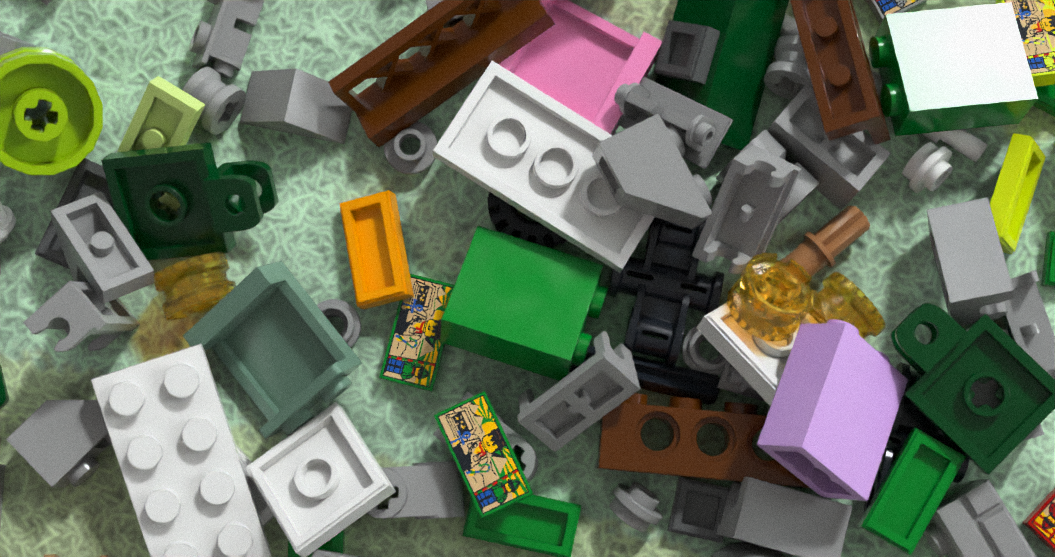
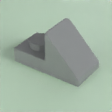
(100, 248)

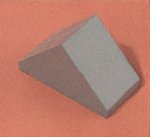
(295, 105)

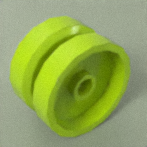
(67, 127)

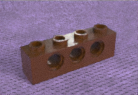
(623, 448)

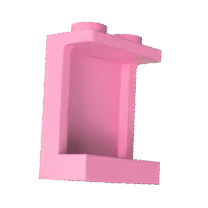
(584, 62)

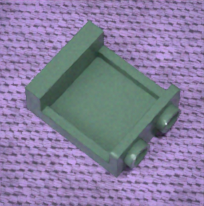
(277, 347)

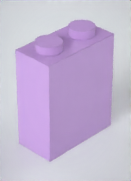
(833, 410)

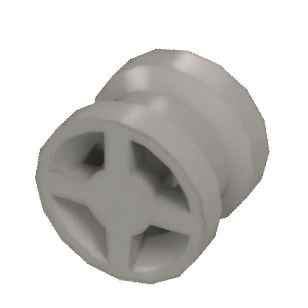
(790, 69)
(221, 100)

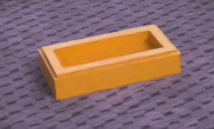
(376, 250)

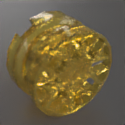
(193, 285)
(771, 297)
(846, 302)

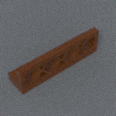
(441, 67)
(839, 69)

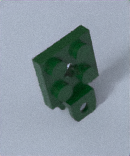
(210, 198)
(950, 367)

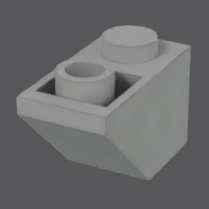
(651, 176)
(63, 440)

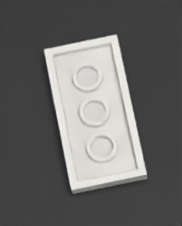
(541, 164)
(180, 458)

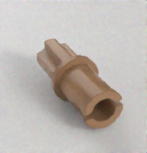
(829, 241)

